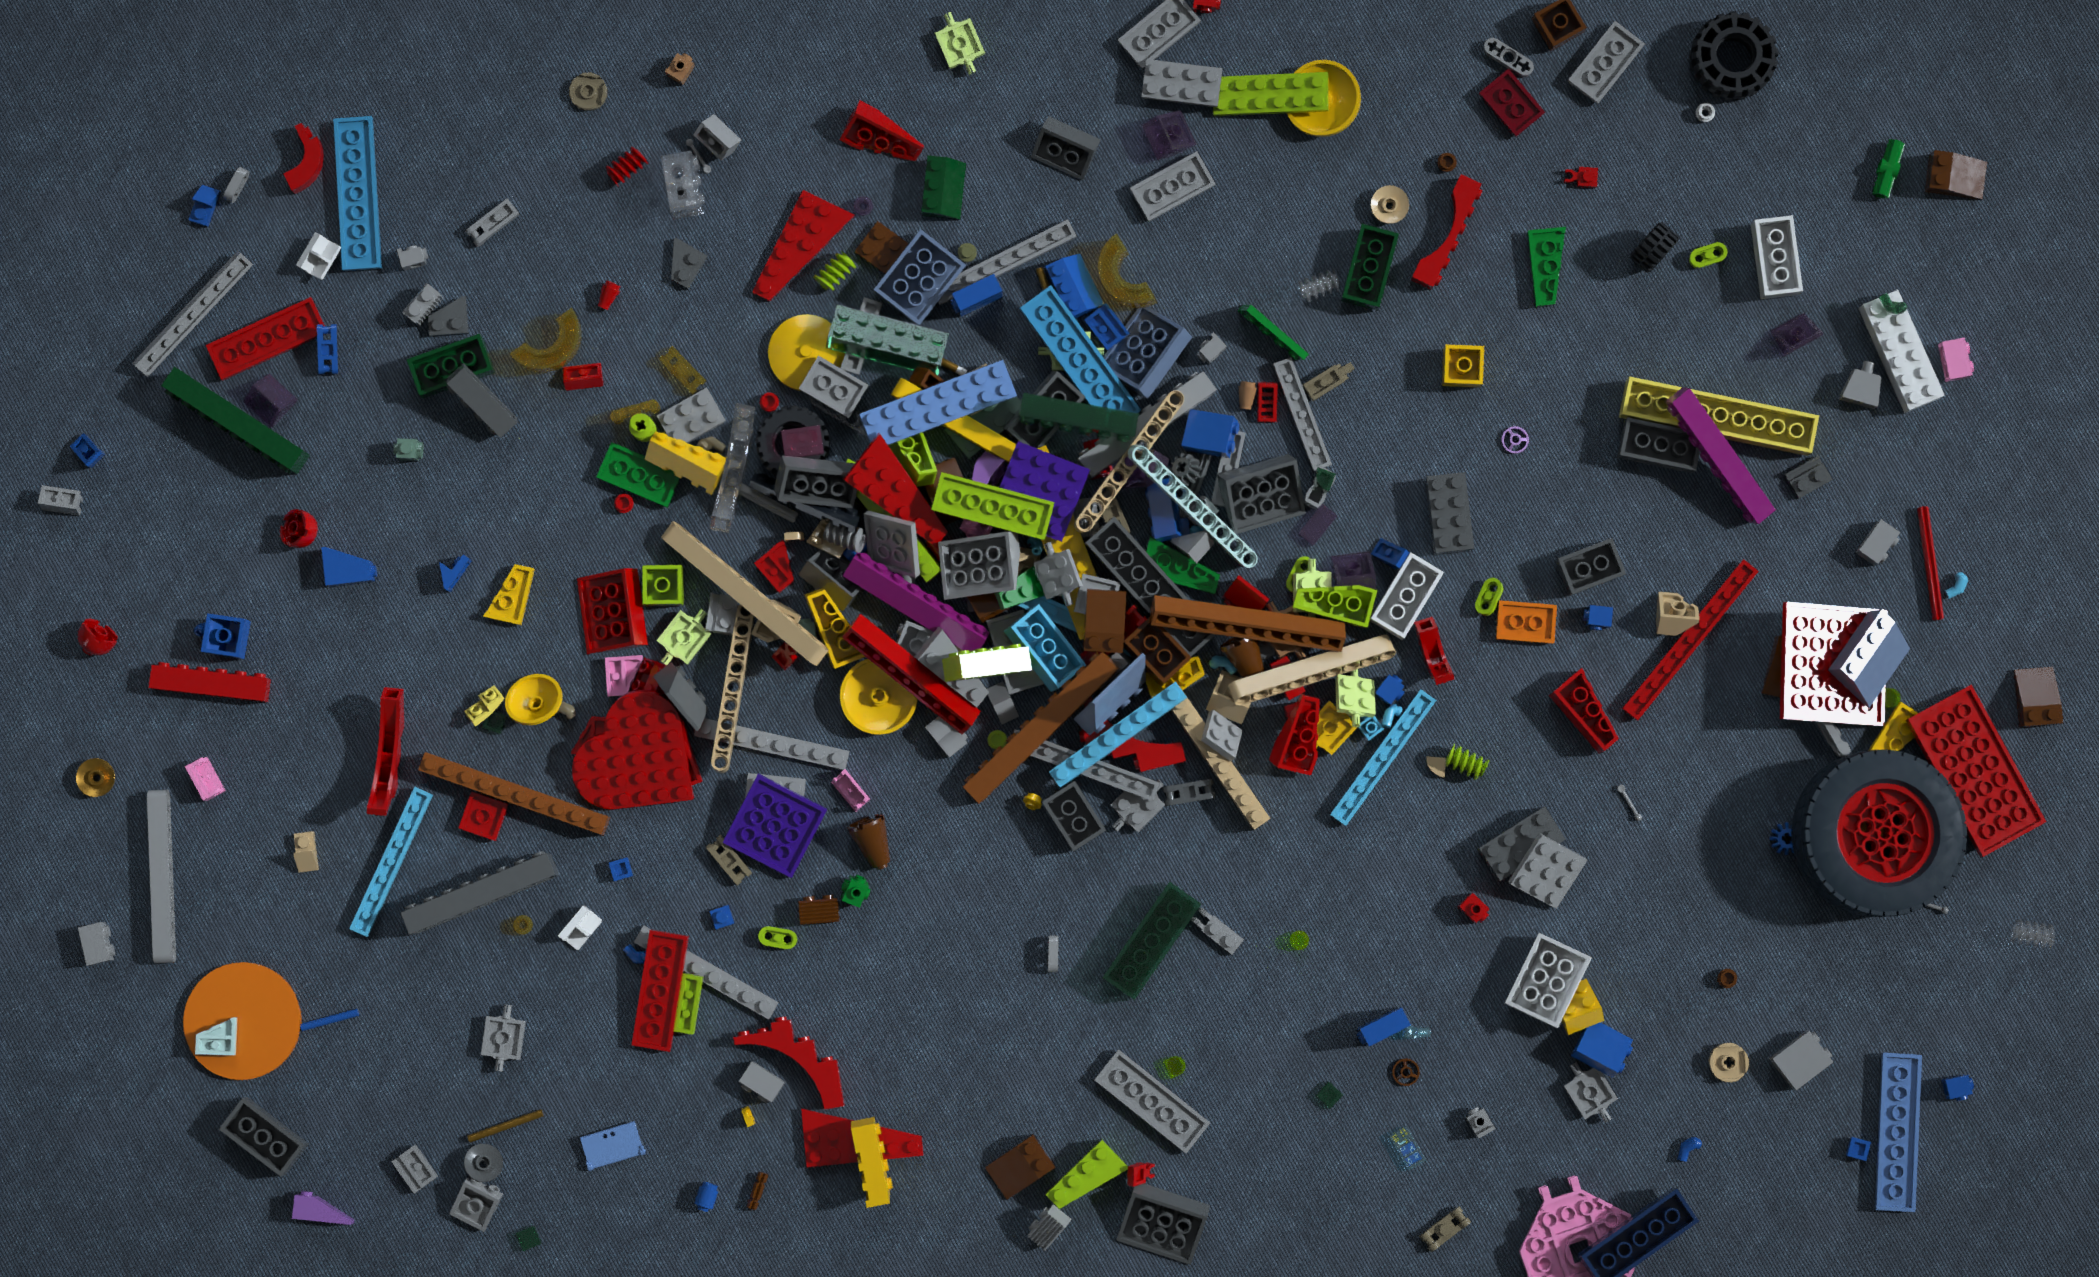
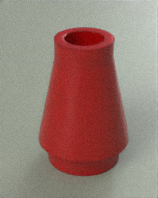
(608, 294)

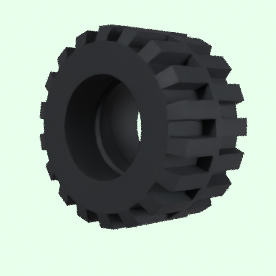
(1654, 247)

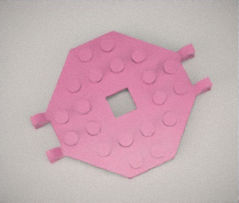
(1565, 1222)

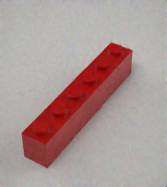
(209, 683)

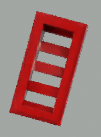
(1262, 418)

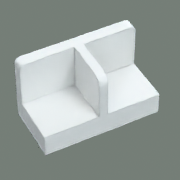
(318, 256)
(580, 927)

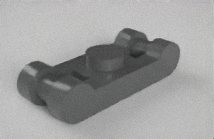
(1189, 792)

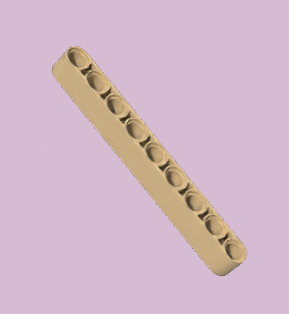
(1122, 468)
(1311, 670)
(728, 696)

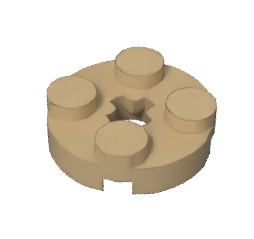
(1736, 1070)

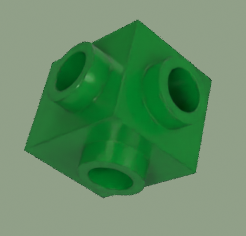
(855, 890)

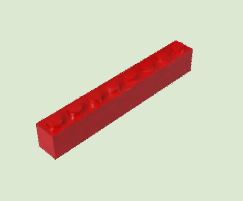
(911, 674)

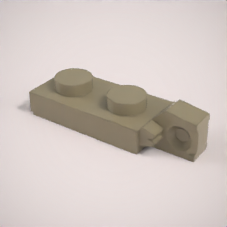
(1327, 380)

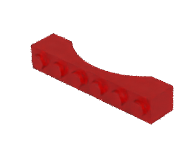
(1463, 197)

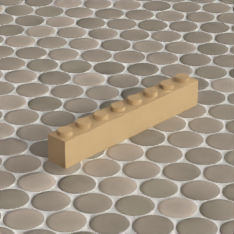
(1222, 767)

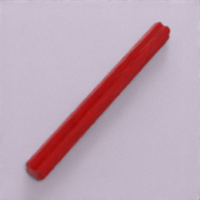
(1930, 563)

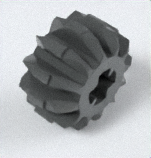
(1186, 468)

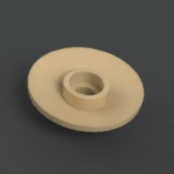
(1392, 195)

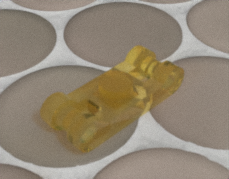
(682, 369)
(619, 415)

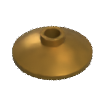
(87, 772)

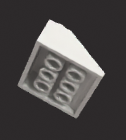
(1548, 980)

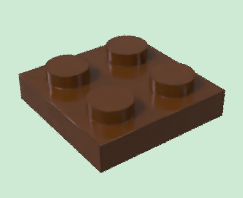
(881, 247)

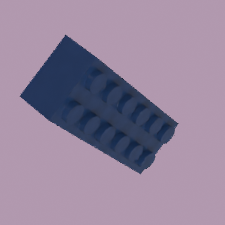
(1639, 1236)

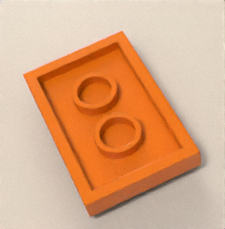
(1526, 622)

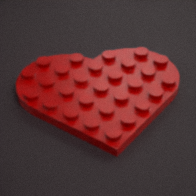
(638, 756)

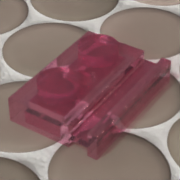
(802, 441)

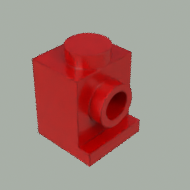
(1206, 6)

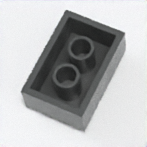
(1590, 567)
(1074, 816)

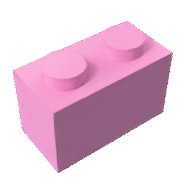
(1955, 359)

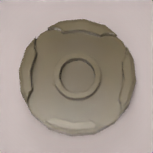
(588, 91)

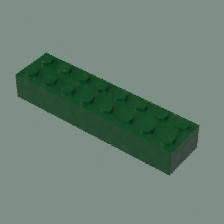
(231, 418)

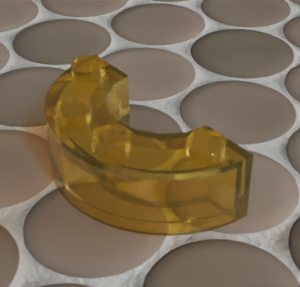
(1109, 272)
(559, 353)

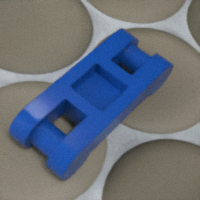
(327, 349)

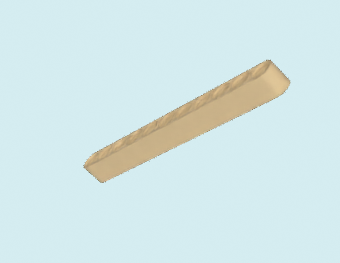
(745, 593)

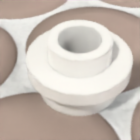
(1709, 108)

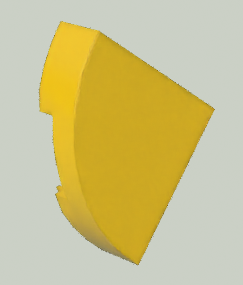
(748, 1117)

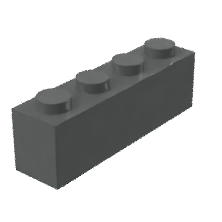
(481, 401)

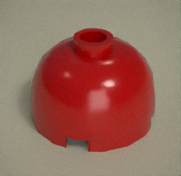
(299, 529)
(95, 638)

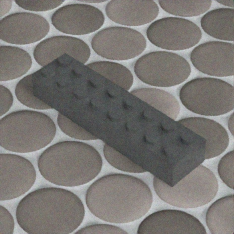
(1140, 576)
(479, 894)

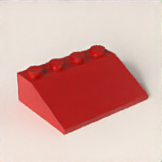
(612, 611)

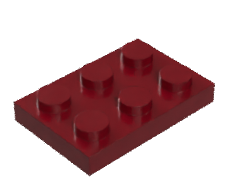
(1511, 103)

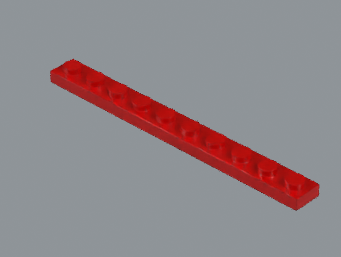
(1690, 640)

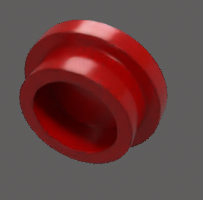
(769, 402)
(623, 503)

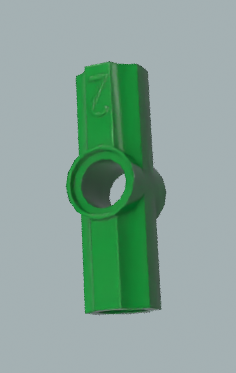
(1888, 168)

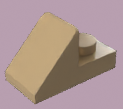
(305, 852)

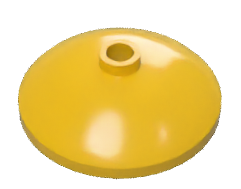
(529, 693)

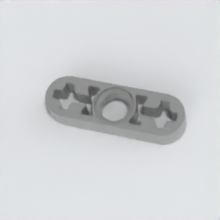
(1523, 60)

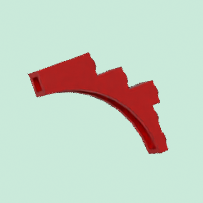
(389, 751)
(1148, 755)
(781, 1038)

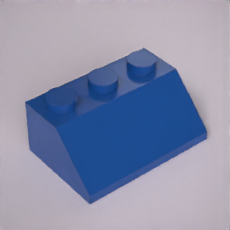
(1074, 285)

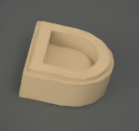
(793, 536)

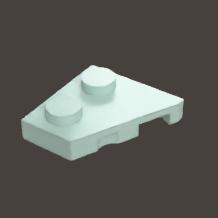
(218, 1039)

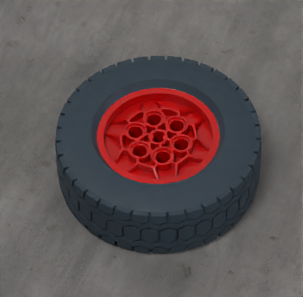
(1832, 845)

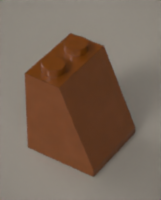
(950, 467)

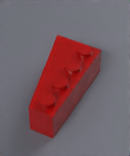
(1585, 711)

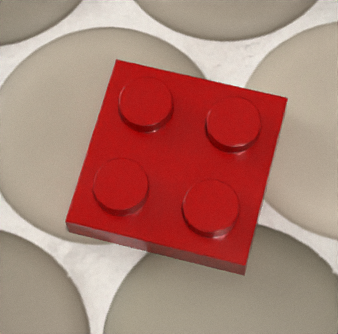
(483, 816)

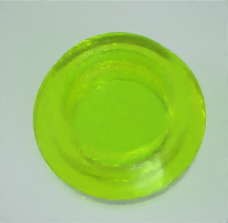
(1299, 940)

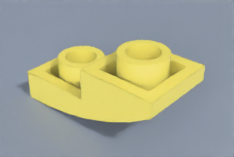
(485, 707)

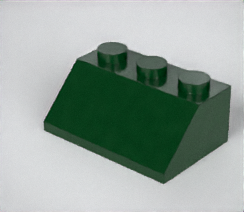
(943, 188)

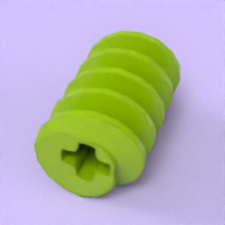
(835, 271)
(642, 420)
(1466, 762)

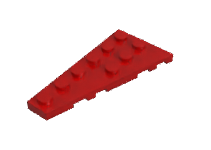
(803, 237)
(887, 484)
(831, 1142)

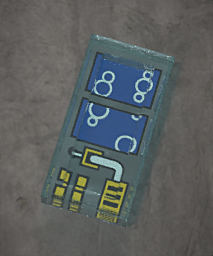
(1407, 1148)

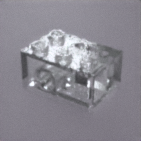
(683, 192)

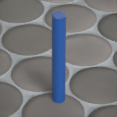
(329, 1019)

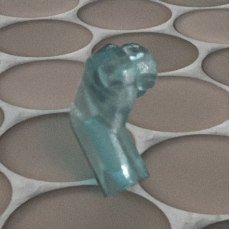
(1415, 1032)

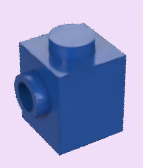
(1598, 617)
(1390, 689)
(1958, 1087)

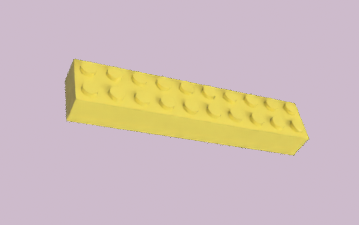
(1734, 417)

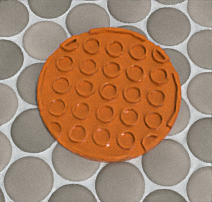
(265, 1022)

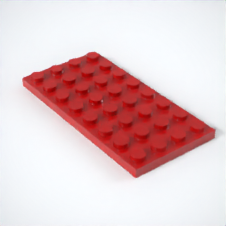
(1971, 755)

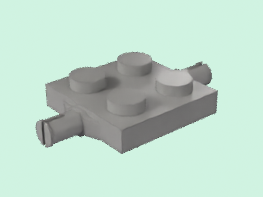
(1058, 574)
(1136, 810)
(503, 1038)
(1590, 1092)

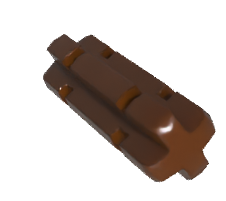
(757, 1191)

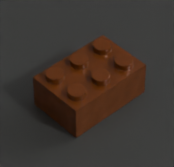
(1161, 651)

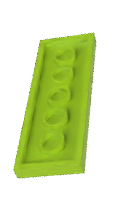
(1273, 94)
(993, 506)

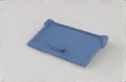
(619, 1144)

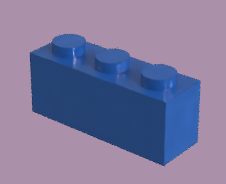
(1163, 513)

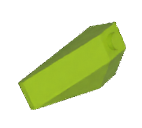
(1339, 603)

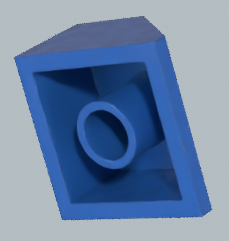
(225, 636)

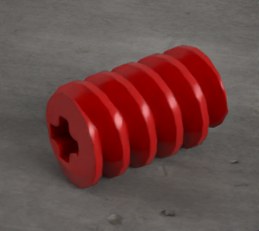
(625, 165)

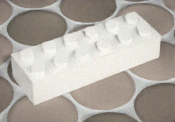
(1901, 354)

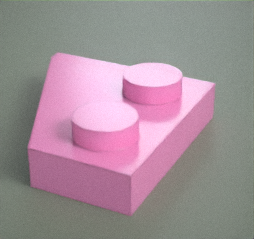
(621, 673)

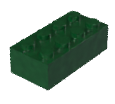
(1369, 267)
(433, 367)

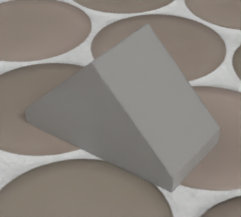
(1194, 544)
(1002, 703)

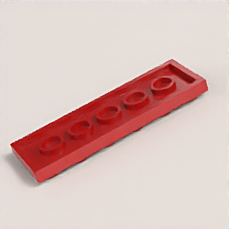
(265, 339)
(660, 990)

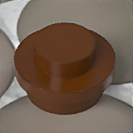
(1446, 162)
(1727, 978)

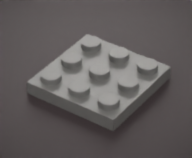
(892, 543)
(1547, 870)

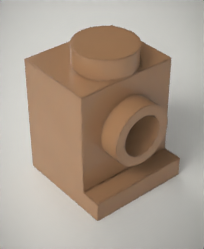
(680, 75)

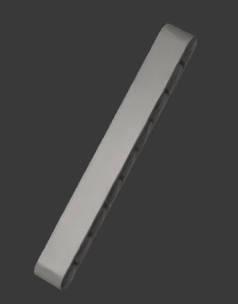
(161, 876)

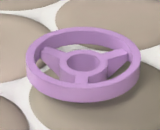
(1512, 443)

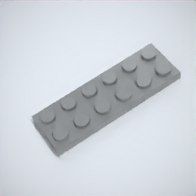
(1152, 1101)

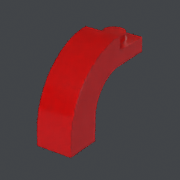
(311, 165)
(1433, 651)

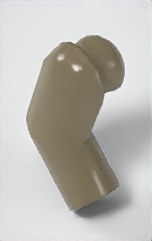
(710, 443)
(567, 710)

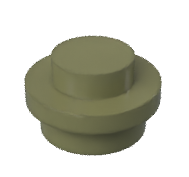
(967, 252)

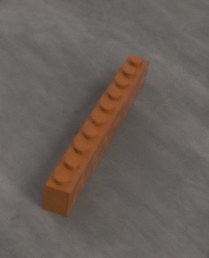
(1248, 623)
(1041, 727)
(514, 793)

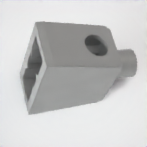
(1862, 387)

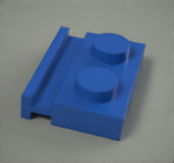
(1107, 326)

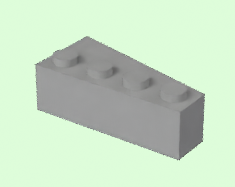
(931, 655)

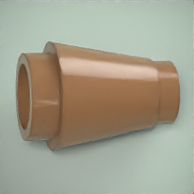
(1246, 394)

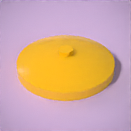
(1343, 99)
(797, 346)
(875, 700)

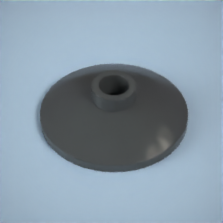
(488, 1155)

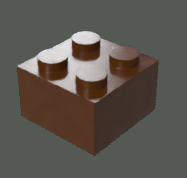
(1558, 23)

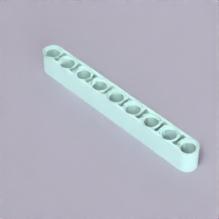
(1184, 502)

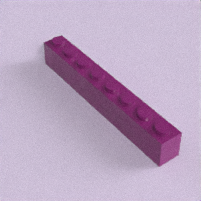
(1719, 455)
(914, 602)

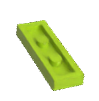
(688, 1003)

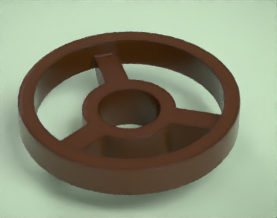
(1401, 1072)

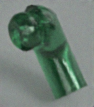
(1891, 306)

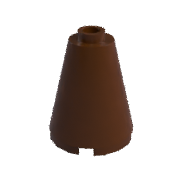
(1243, 655)
(872, 840)

